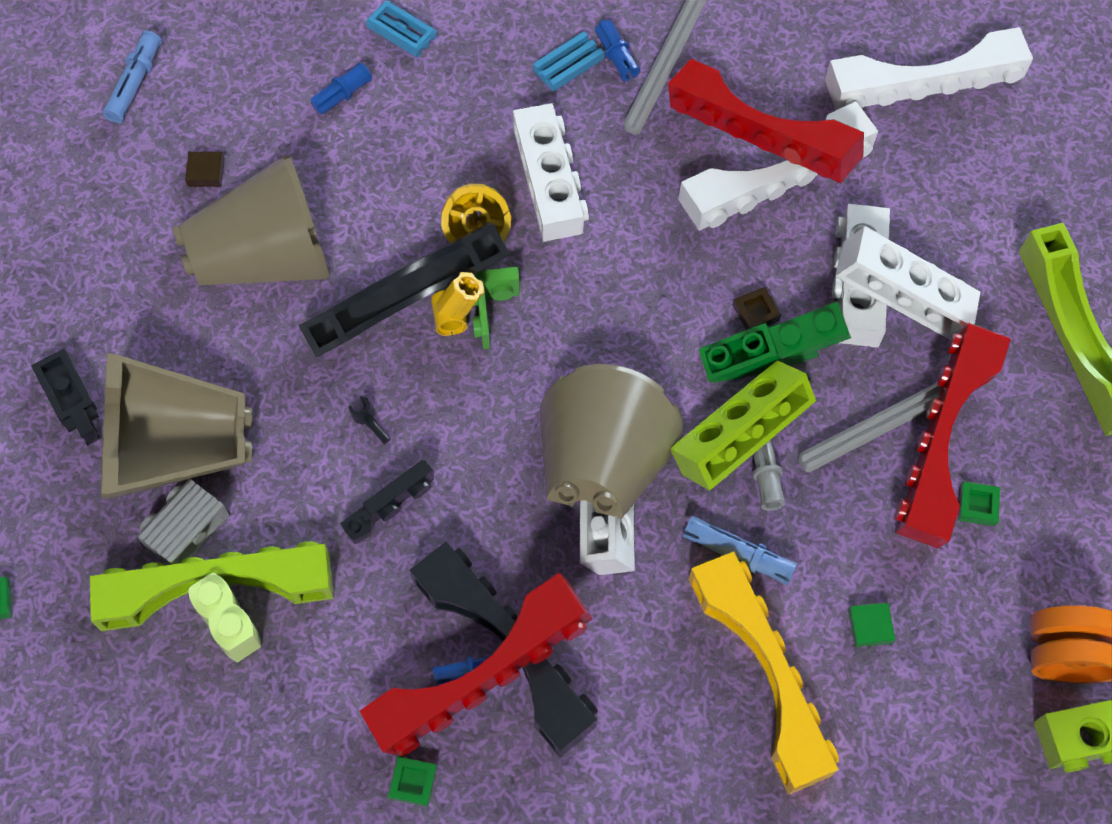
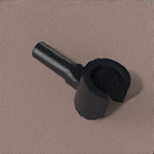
(366, 417)

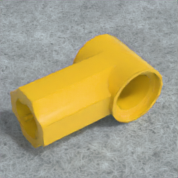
(454, 304)

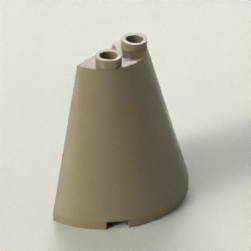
(254, 233)
(167, 428)
(605, 436)

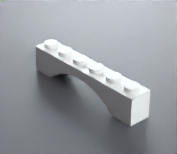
(869, 82)
(721, 193)

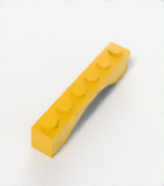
(799, 746)

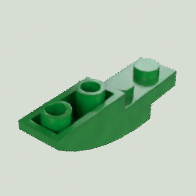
(787, 342)

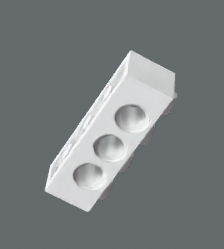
(554, 218)
(907, 283)
(867, 324)
(606, 541)

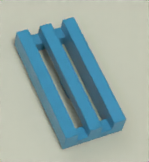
(401, 36)
(566, 56)

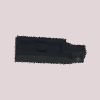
(67, 394)
(387, 501)

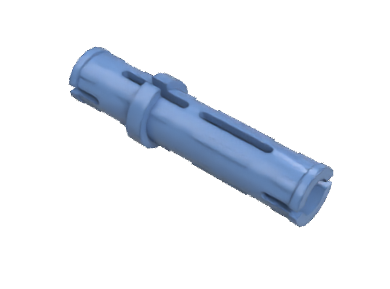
(137, 66)
(754, 556)

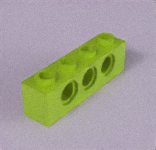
(743, 424)
(1062, 741)

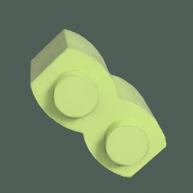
(225, 618)

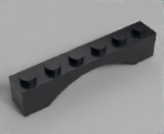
(402, 288)
(452, 587)

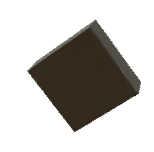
(204, 169)
(756, 309)

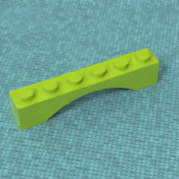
(1056, 274)
(132, 596)

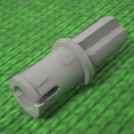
(768, 478)

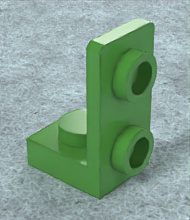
(500, 285)

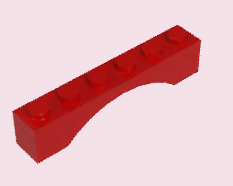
(820, 146)
(931, 504)
(545, 619)

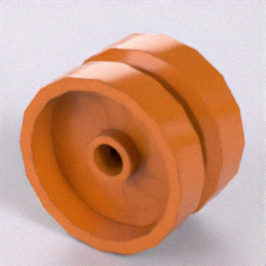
(1072, 644)

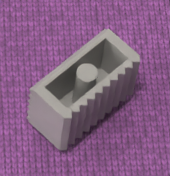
(182, 523)

